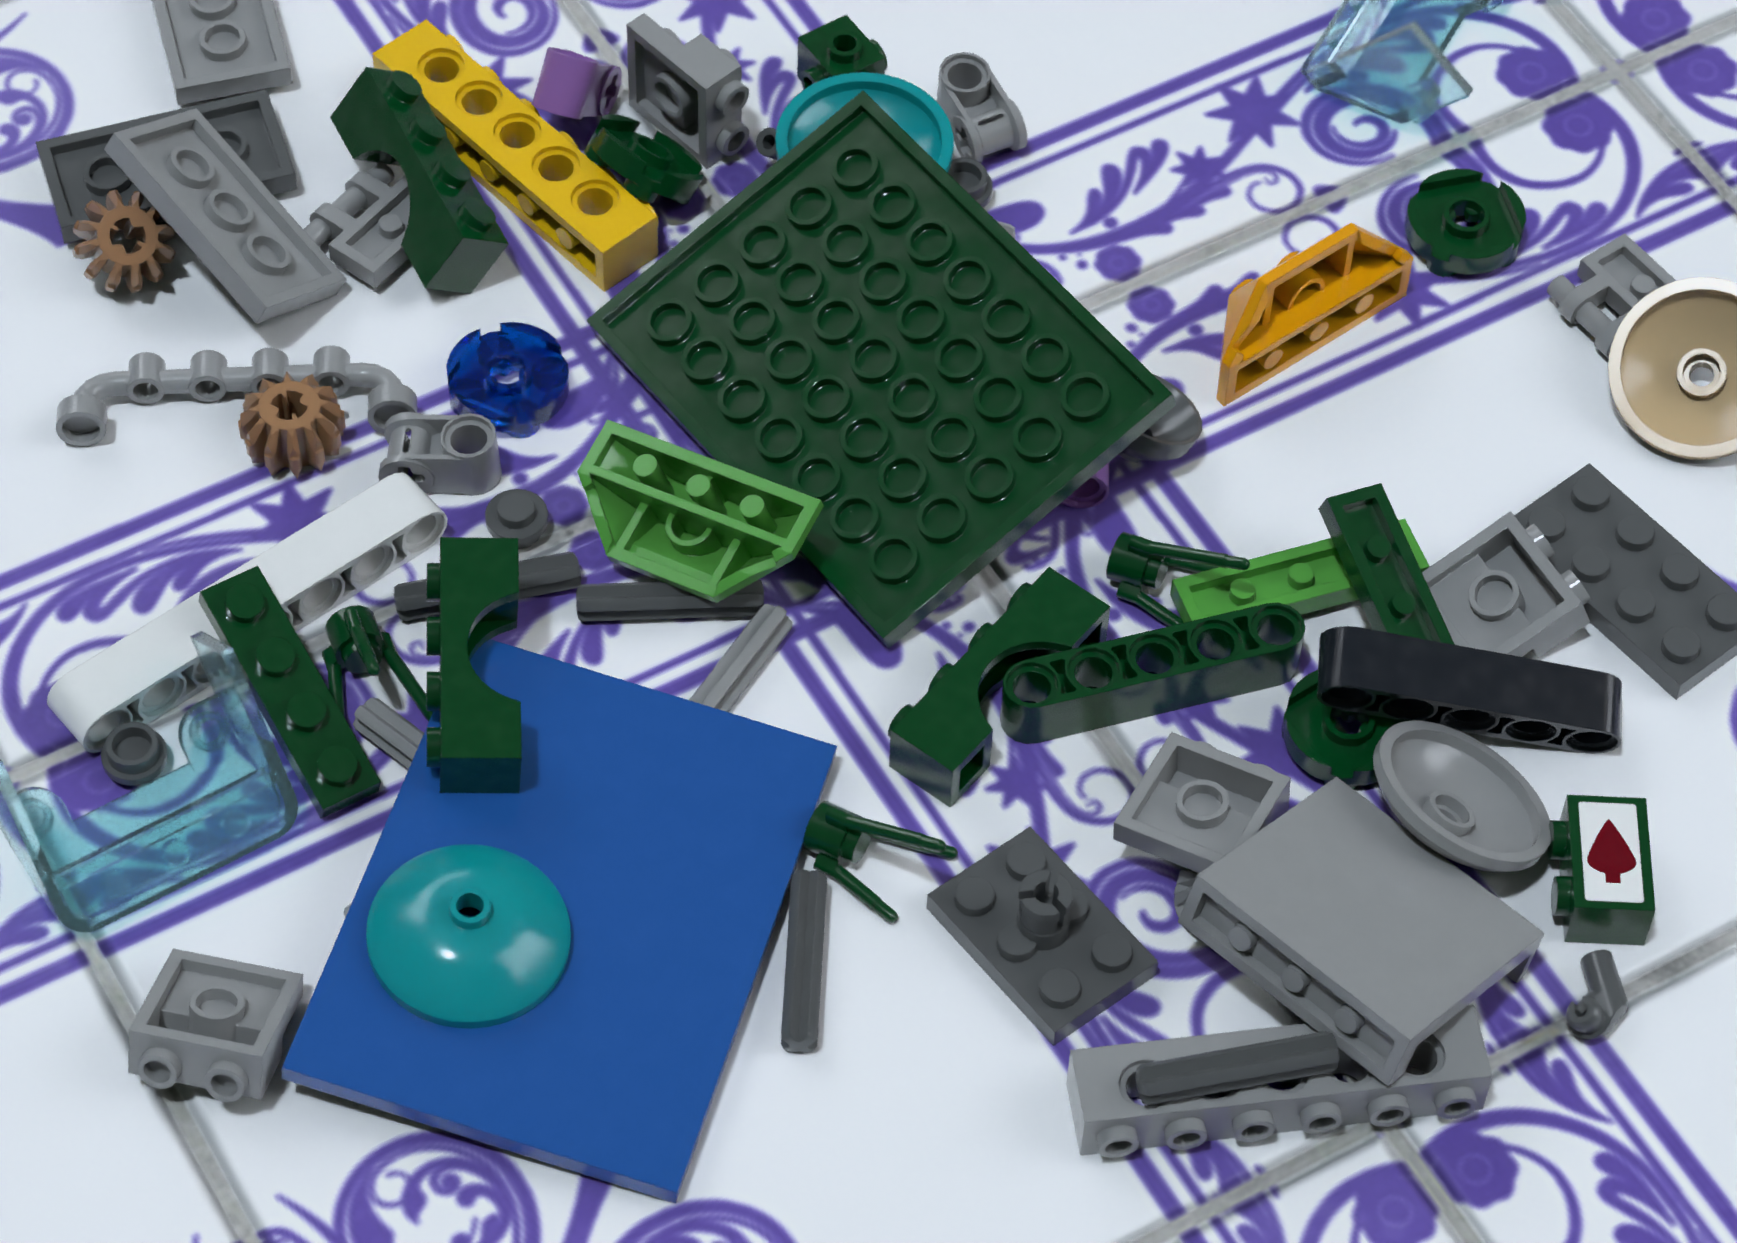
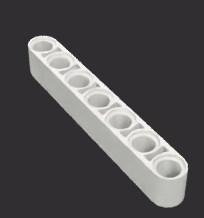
(309, 577)

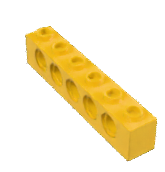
(526, 160)

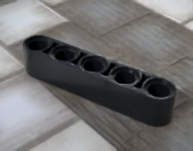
(1469, 689)

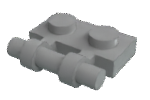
(372, 242)
(1615, 274)

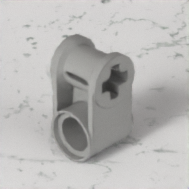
(978, 107)
(444, 452)

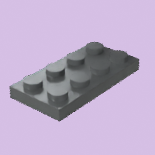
(82, 171)
(1641, 581)

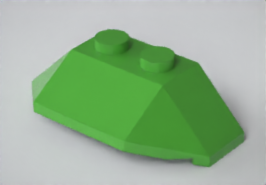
(689, 514)

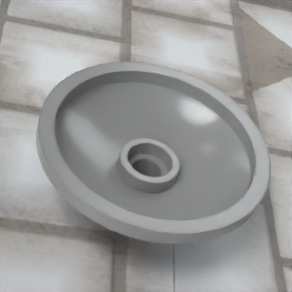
(1461, 797)

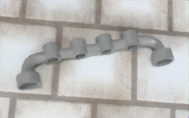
(83, 416)

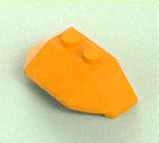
(1307, 305)

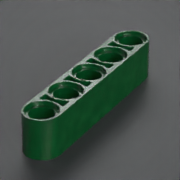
(1128, 693)

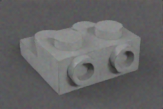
(687, 90)
(1506, 593)
(1199, 804)
(213, 1025)

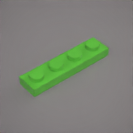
(1301, 577)

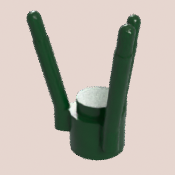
(1144, 564)
(360, 648)
(845, 836)

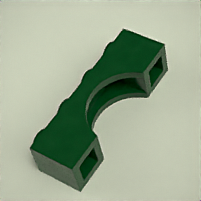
(449, 225)
(478, 727)
(945, 737)

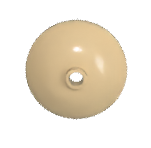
(1651, 365)

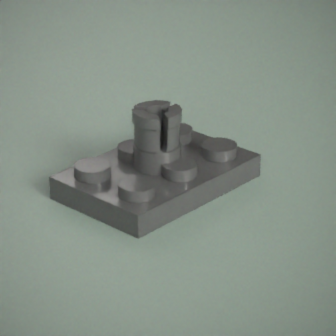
(1042, 935)

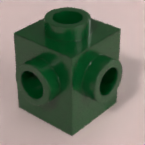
(837, 50)

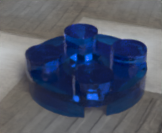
(515, 406)

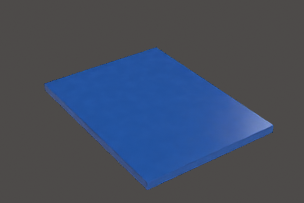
(673, 863)

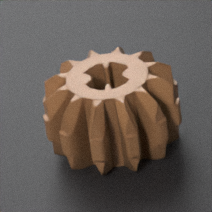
(113, 258)
(291, 424)

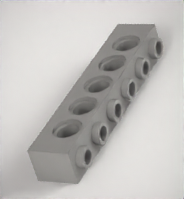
(1114, 1126)

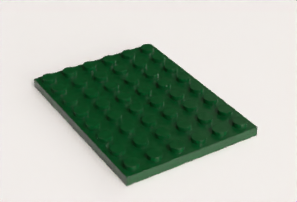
(886, 356)

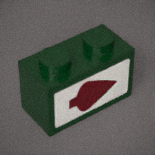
(1603, 870)

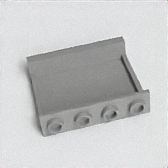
(1357, 926)

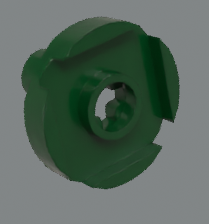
(648, 164)
(1457, 248)
(1321, 748)

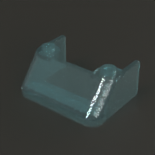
(1392, 56)
(168, 830)

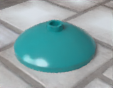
(903, 101)
(461, 966)

